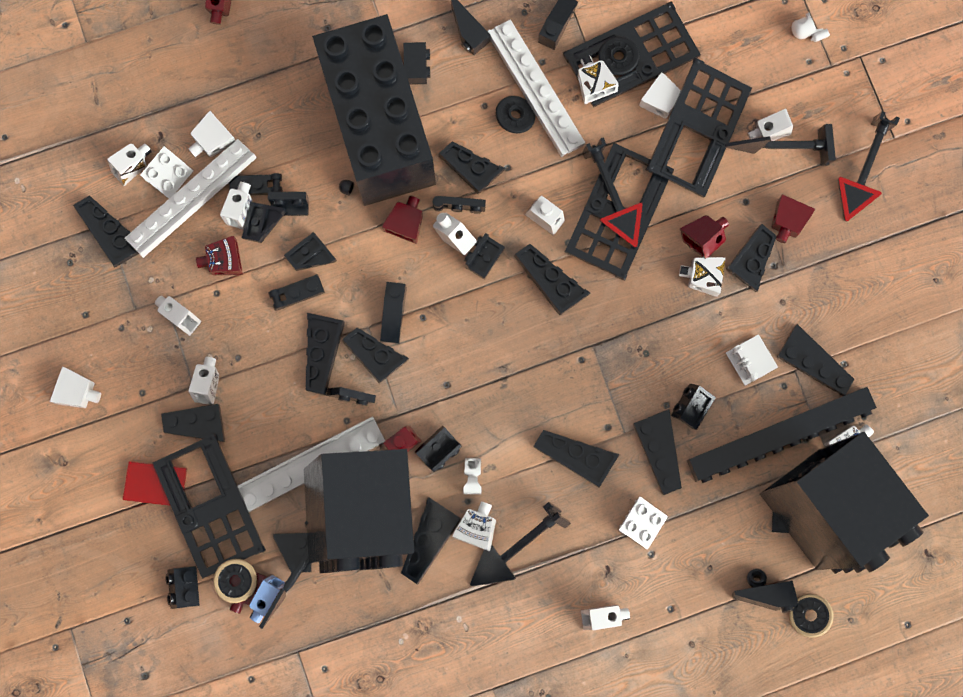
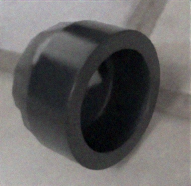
(346, 187)

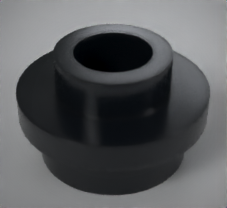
(756, 573)

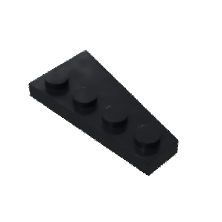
(106, 231)
(554, 284)
(323, 342)
(810, 358)
(659, 446)
(583, 459)
(432, 534)

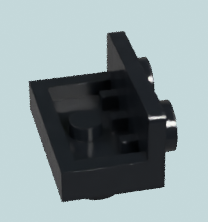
(484, 256)
(438, 449)
(182, 587)

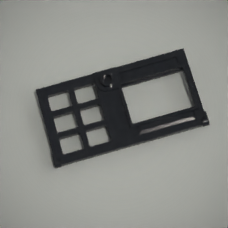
(646, 68)
(700, 123)
(600, 207)
(211, 510)

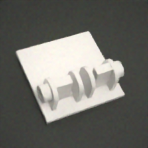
(166, 172)
(751, 360)
(643, 522)

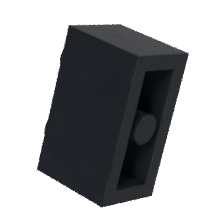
(416, 62)

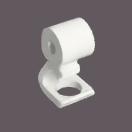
(472, 470)

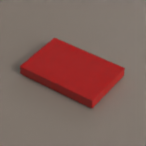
(144, 484)

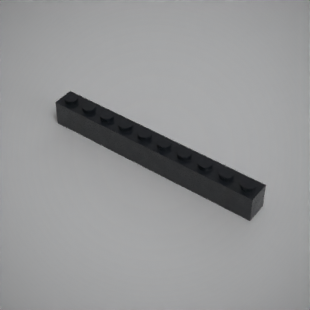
(781, 434)

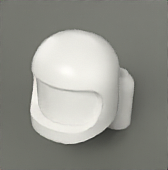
(805, 28)

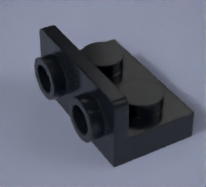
(294, 202)
(693, 406)

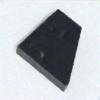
(261, 221)
(309, 254)
(346, 395)
(293, 548)

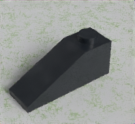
(557, 23)
(471, 32)
(393, 312)
(774, 596)

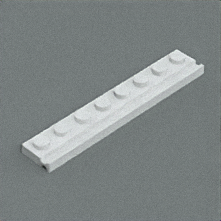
(536, 88)
(190, 198)
(290, 473)

